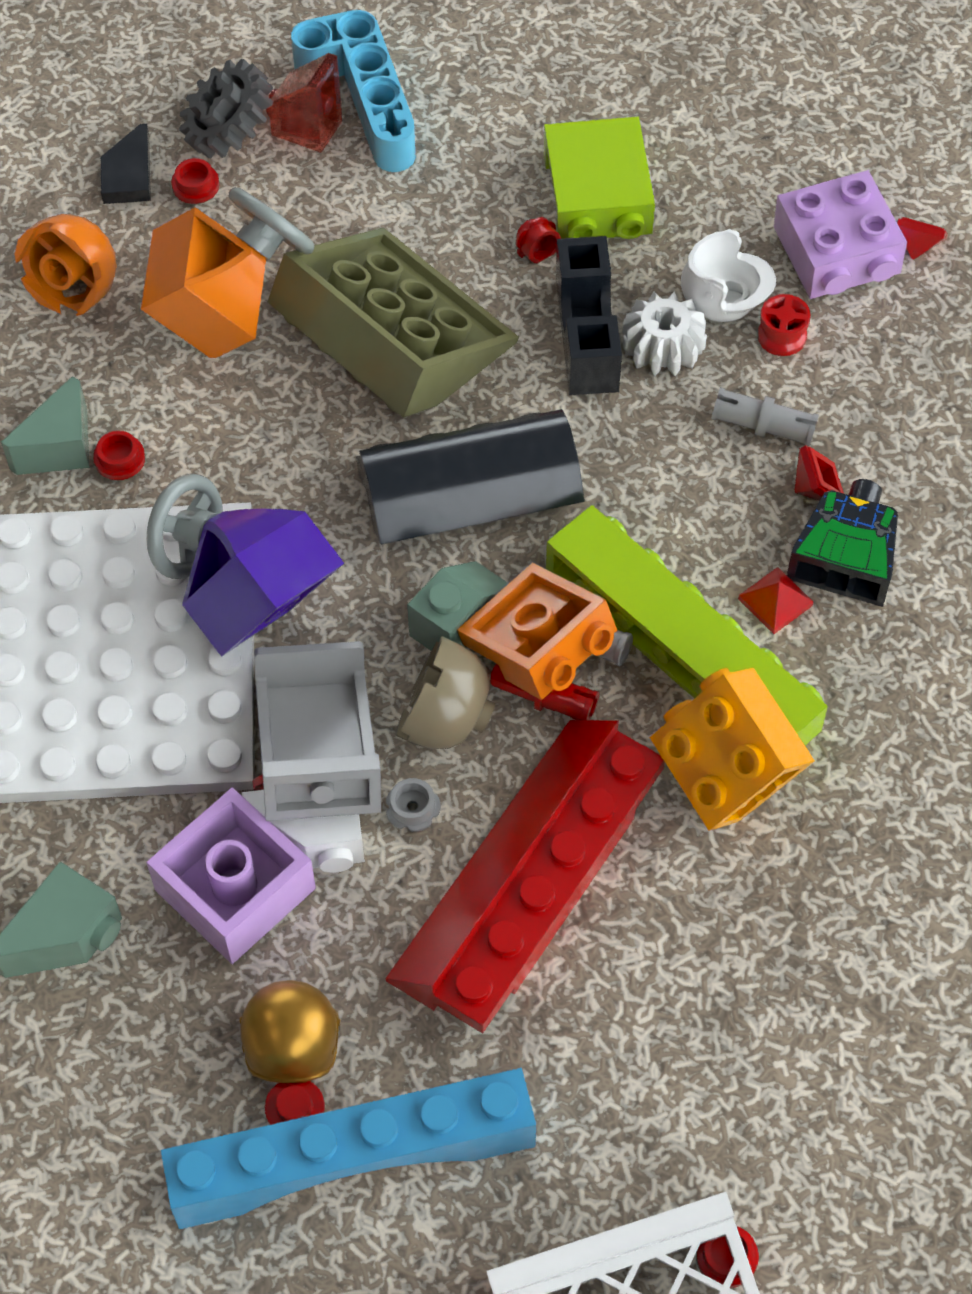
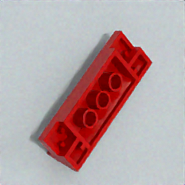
(528, 873)

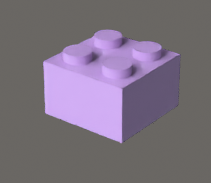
(232, 875)

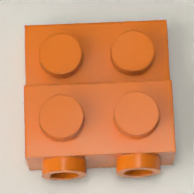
(540, 630)

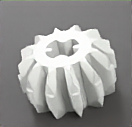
(664, 333)

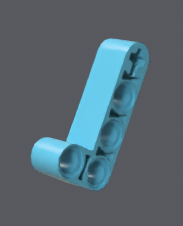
(370, 78)

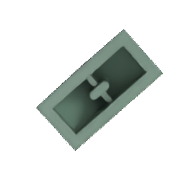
(52, 435)

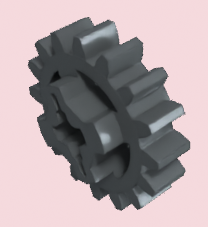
(226, 108)

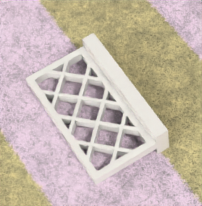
(629, 1247)

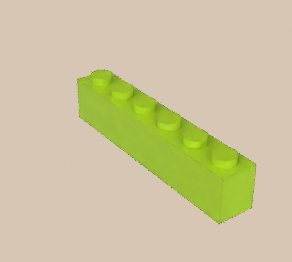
(671, 617)

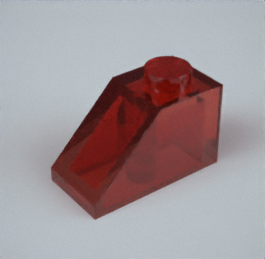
(308, 104)

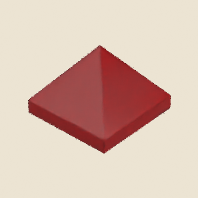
(920, 236)
(815, 474)
(775, 600)

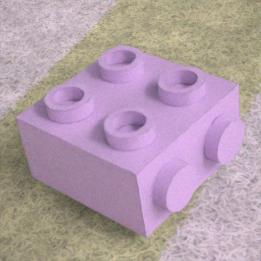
(839, 234)

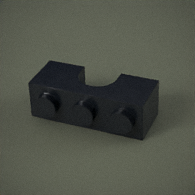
(586, 317)

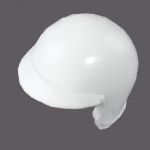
(723, 280)

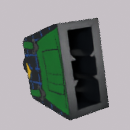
(848, 545)

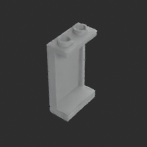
(316, 731)

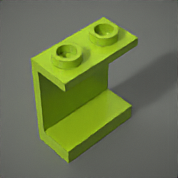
(600, 178)

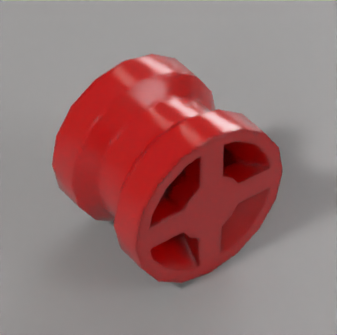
(775, 316)

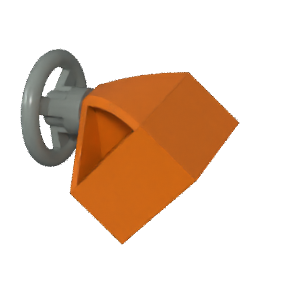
(209, 280)

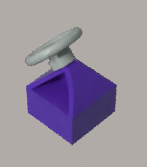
(240, 562)

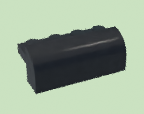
(471, 476)

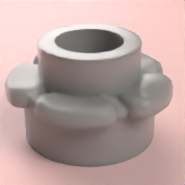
(412, 791)

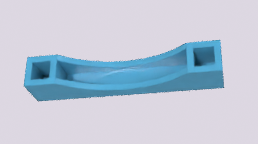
(262, 1164)

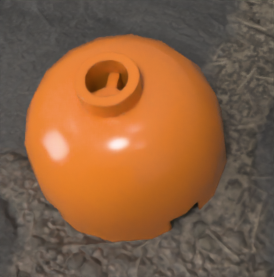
(61, 253)

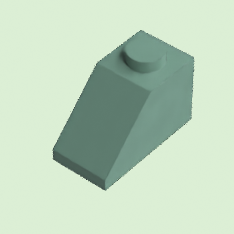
(450, 601)
(59, 925)

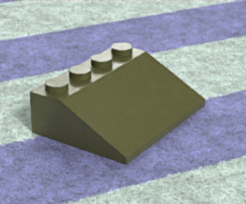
(388, 318)

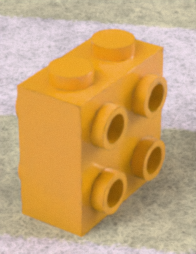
(730, 747)

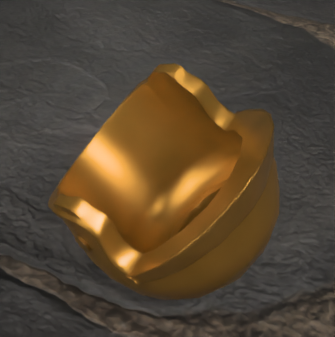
(289, 1033)

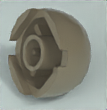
(447, 698)

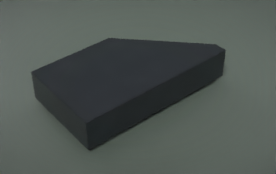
(127, 169)

